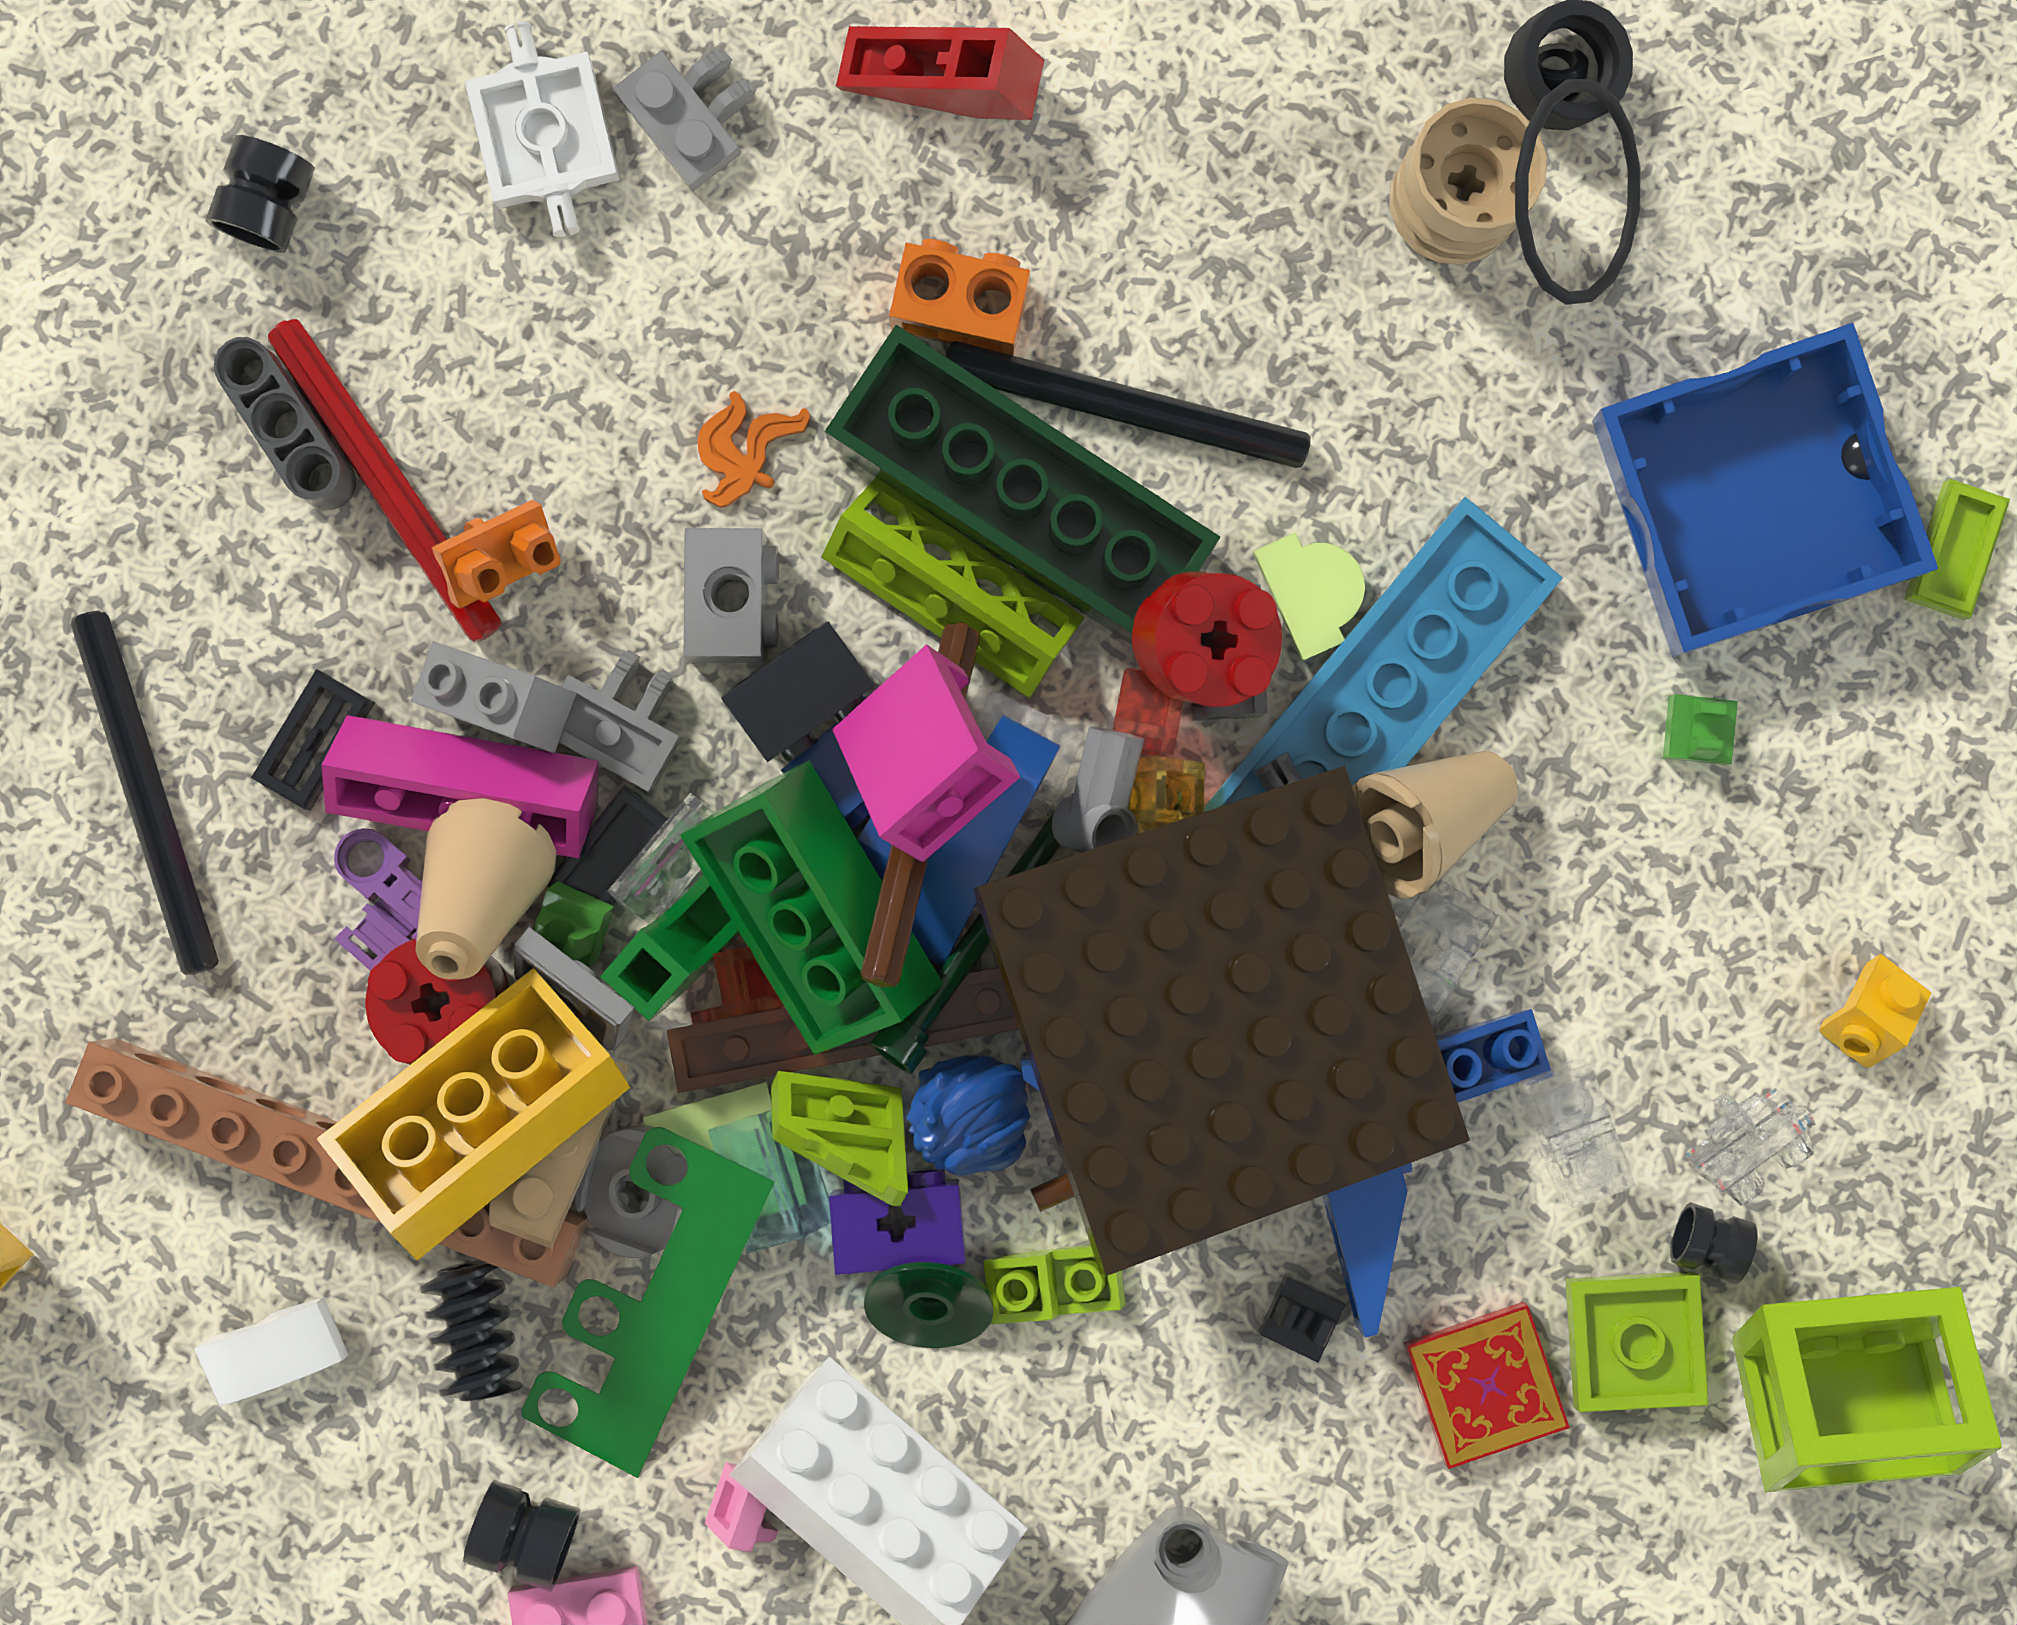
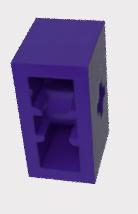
(868, 1246)

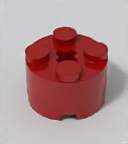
(1242, 647)
(400, 1005)

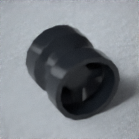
(1717, 1243)

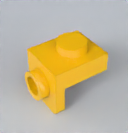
(1877, 1013)

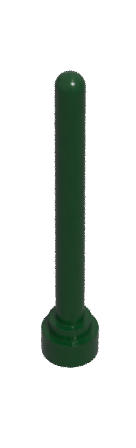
(905, 1041)

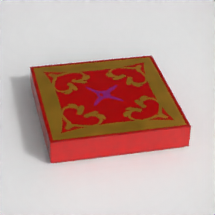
(1486, 1385)

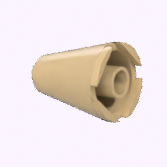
(1432, 815)
(477, 883)

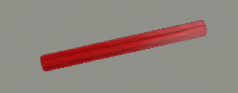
(374, 467)

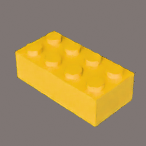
(474, 1114)

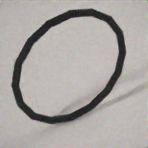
(1522, 190)

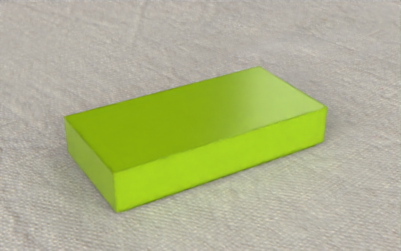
(1962, 542)

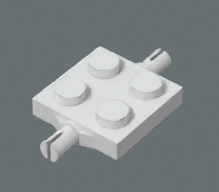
(542, 129)

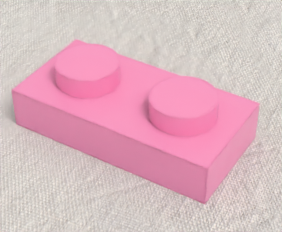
(586, 1599)

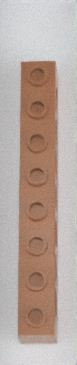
(273, 1143)

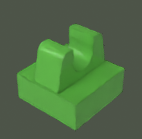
(1700, 729)
(574, 922)

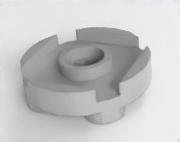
(611, 1208)

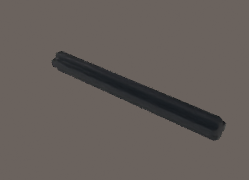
(1133, 405)
(144, 792)

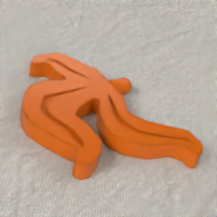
(723, 457)

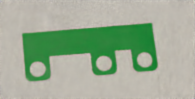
(665, 1329)

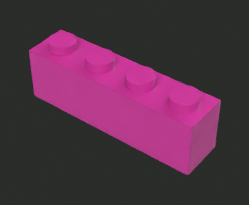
(416, 773)

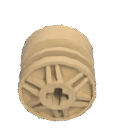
(1478, 149)

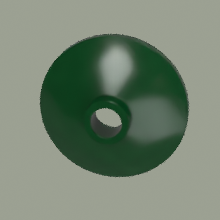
(928, 1305)

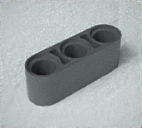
(262, 406)

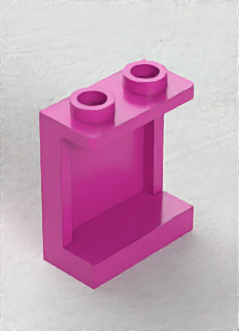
(922, 755)

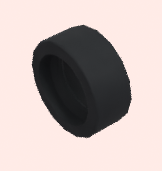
(1599, 30)

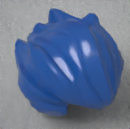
(970, 1115)

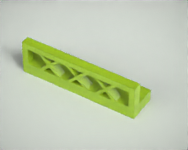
(944, 592)

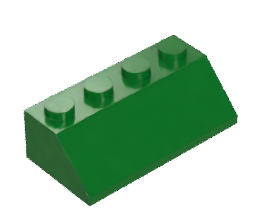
(806, 907)

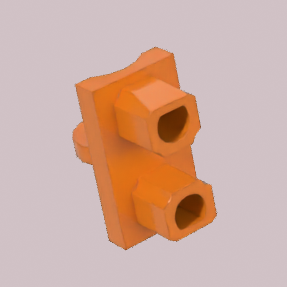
(496, 553)

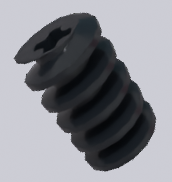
(471, 1332)

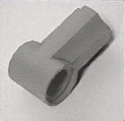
(1101, 797)

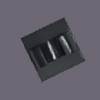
(1301, 1318)

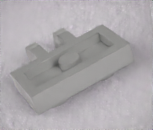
(679, 120)
(617, 735)

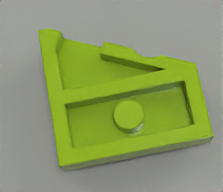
(845, 1129)

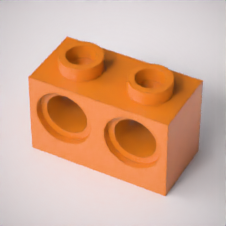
(955, 313)

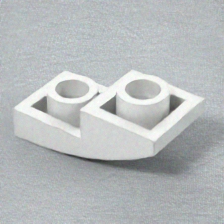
(271, 1352)

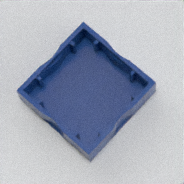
(1746, 493)

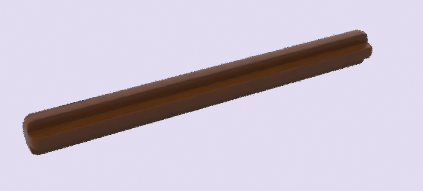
(904, 873)

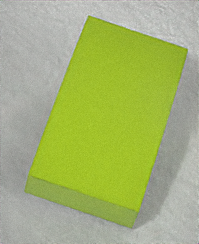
(1050, 1285)

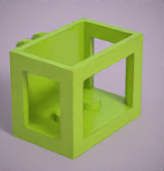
(1861, 1391)

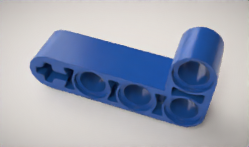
(976, 849)

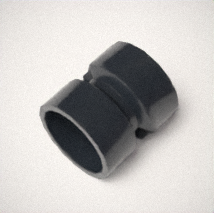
(260, 193)
(521, 1535)

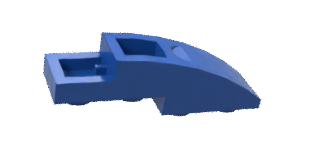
(1493, 1054)

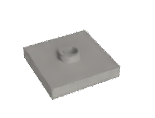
(580, 988)

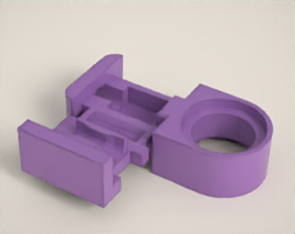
(396, 910)

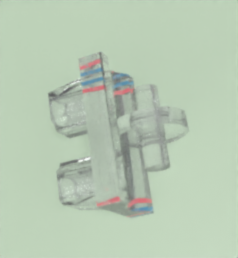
(1748, 1138)

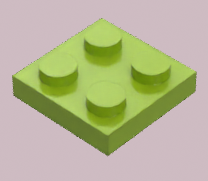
(1636, 1341)

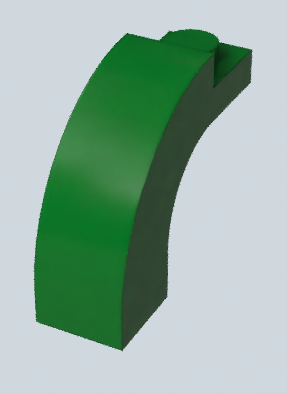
(672, 951)

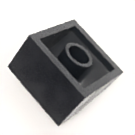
(798, 693)

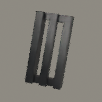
(290, 729)

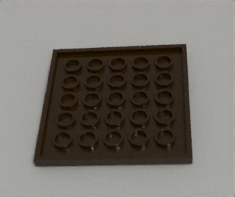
(1221, 1018)

